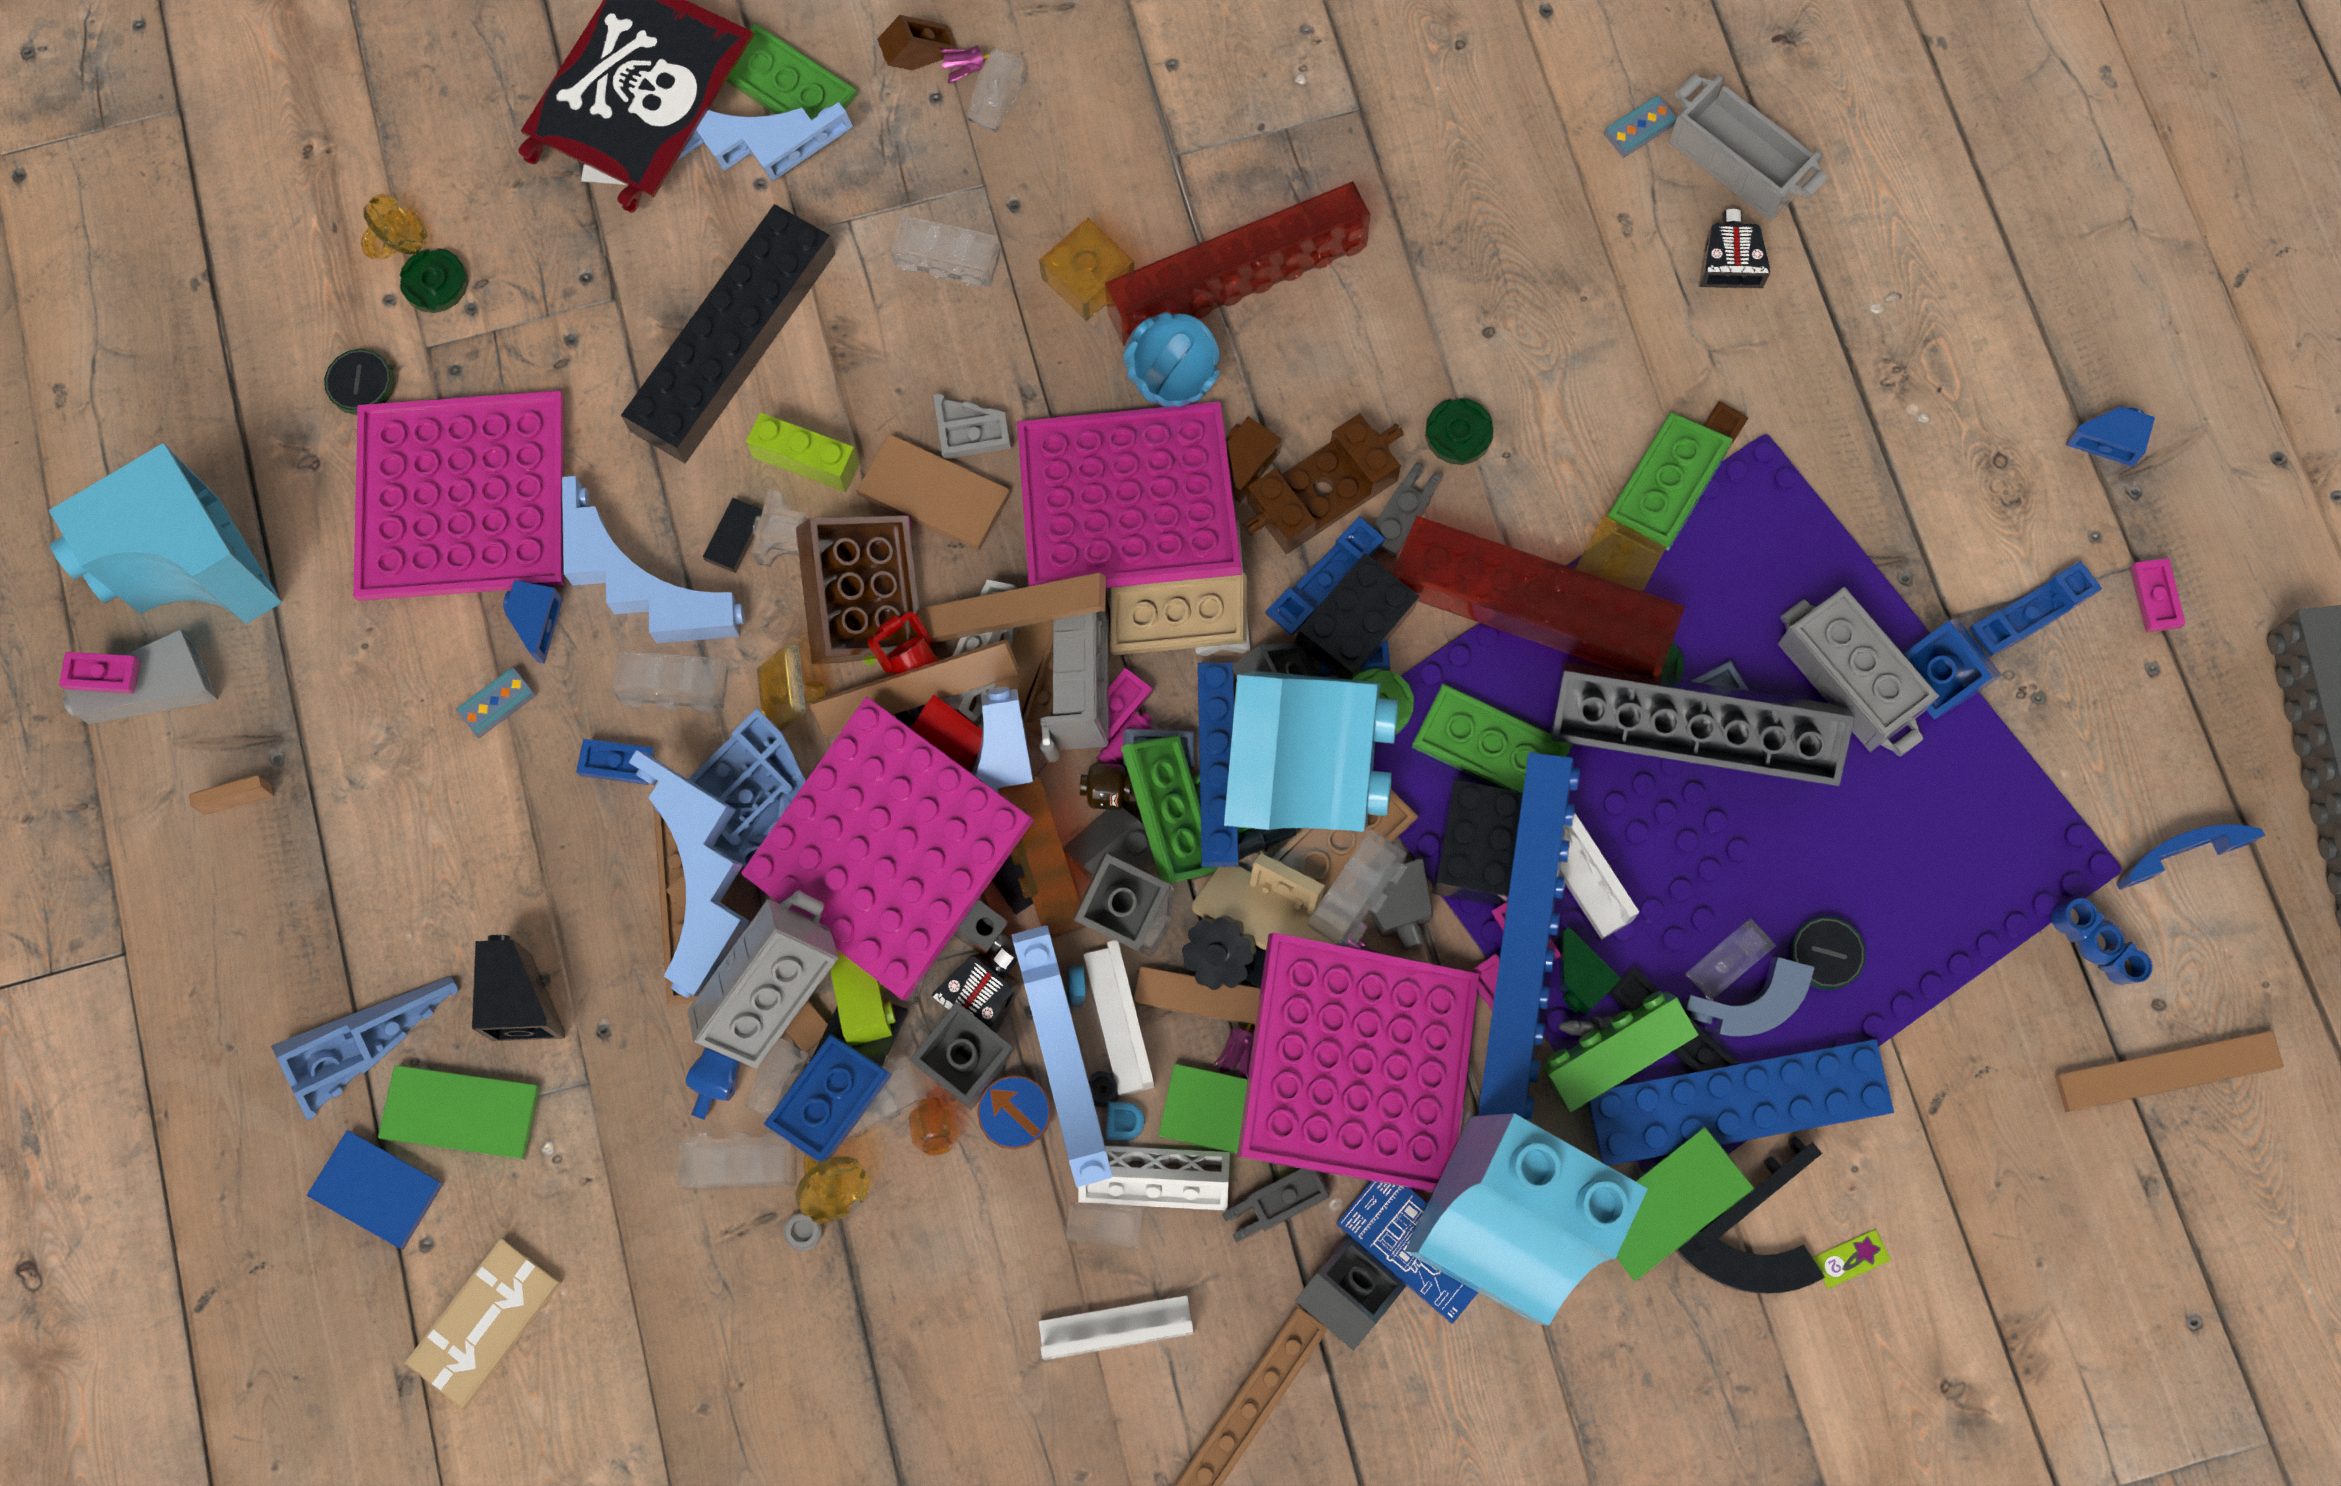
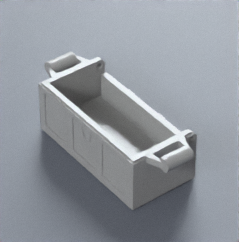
(1743, 148)
(1858, 668)
(1078, 686)
(764, 981)

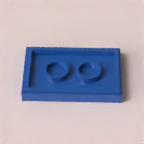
(827, 1099)
(375, 1189)

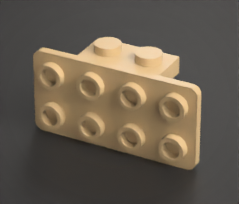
(1264, 901)

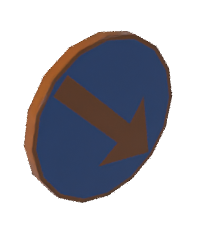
(1014, 1112)

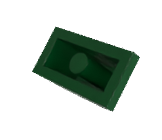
(1582, 974)

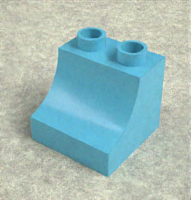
(159, 540)
(1307, 752)
(1523, 1215)

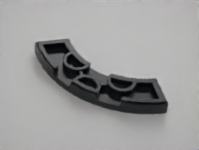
(1752, 1271)

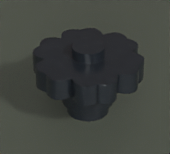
(1219, 952)

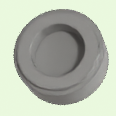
(802, 1232)

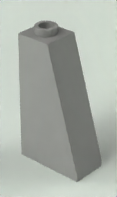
(167, 679)

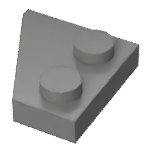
(969, 429)

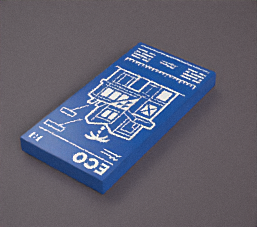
(1383, 1225)

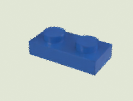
(610, 761)

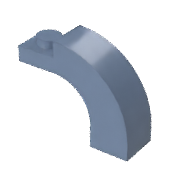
(1775, 1003)

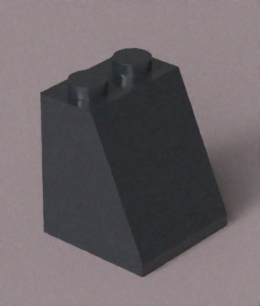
(511, 994)

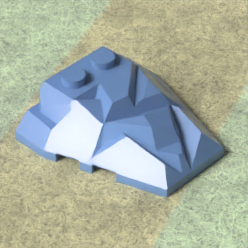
(755, 777)

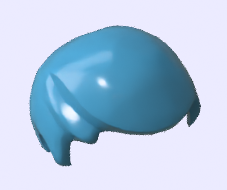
(1172, 359)

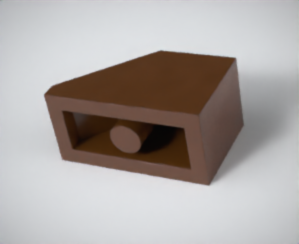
(914, 42)
(1250, 454)

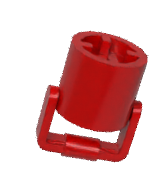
(907, 655)

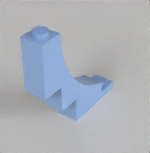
(773, 140)
(673, 611)
(1003, 747)
(696, 823)
(1062, 1056)

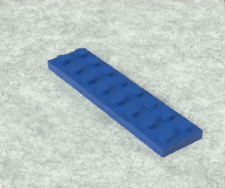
(1741, 1102)

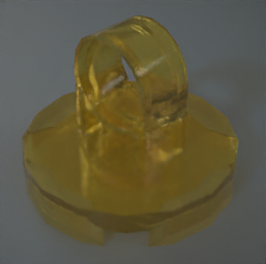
(393, 226)
(831, 1188)

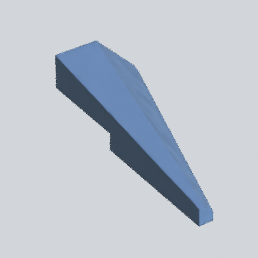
(335, 1053)

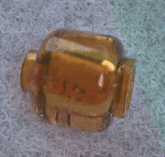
(933, 1126)

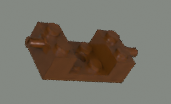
(1353, 464)

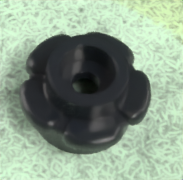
(1100, 1079)

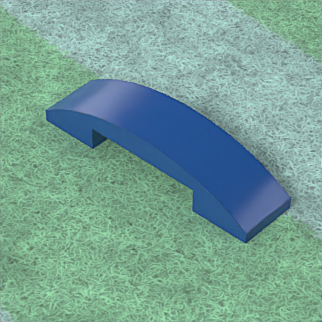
(1302, 600)
(2036, 609)
(2223, 837)

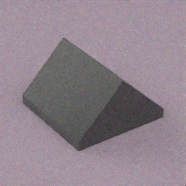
(1121, 901)

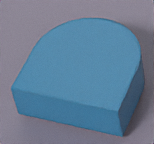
(1075, 985)
(1124, 1121)

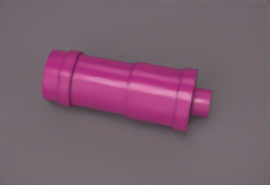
(1113, 753)

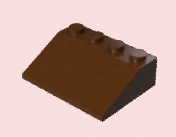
(853, 582)

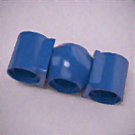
(2116, 950)

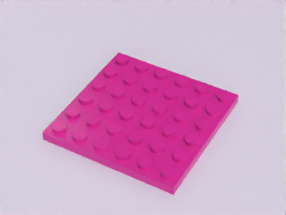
(459, 495)
(1128, 496)
(890, 845)
(1357, 1063)

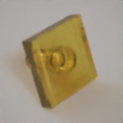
(1620, 555)
(782, 687)

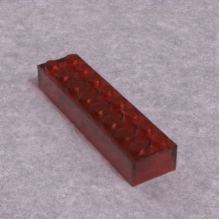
(1242, 260)
(1538, 598)

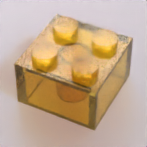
(1082, 265)

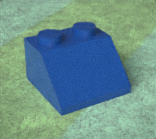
(1952, 666)

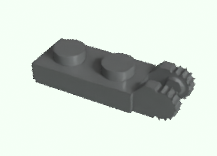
(1402, 510)
(1279, 1202)

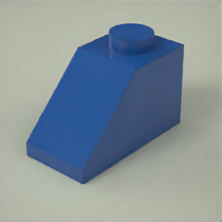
(2117, 435)
(533, 614)

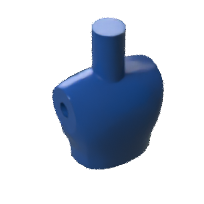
(713, 1078)

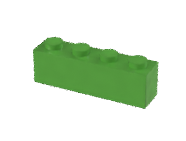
(1618, 1050)

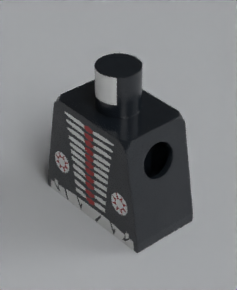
(1734, 254)
(982, 987)

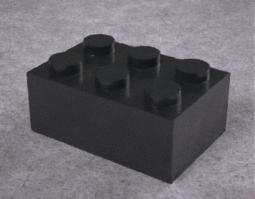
(1356, 618)
(1477, 843)

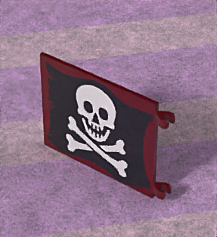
(635, 90)

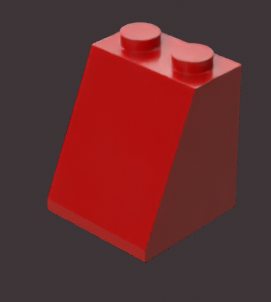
(949, 732)

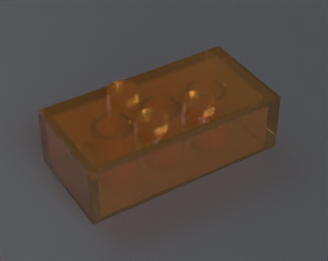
(1044, 861)

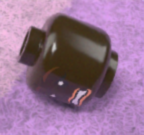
(1106, 786)

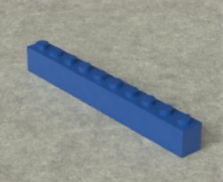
(1527, 936)

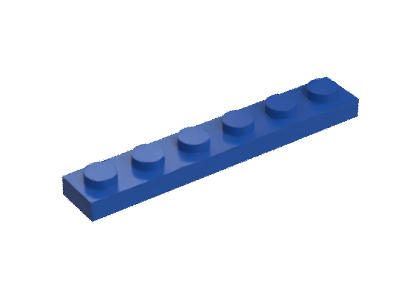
(1215, 723)

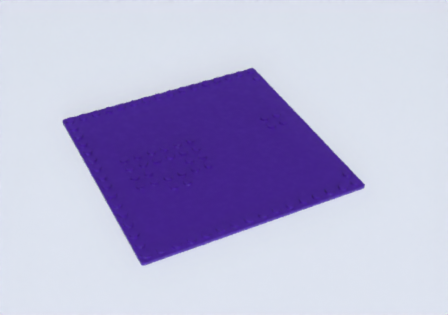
(1923, 853)

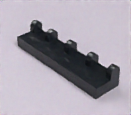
(1780, 1176)

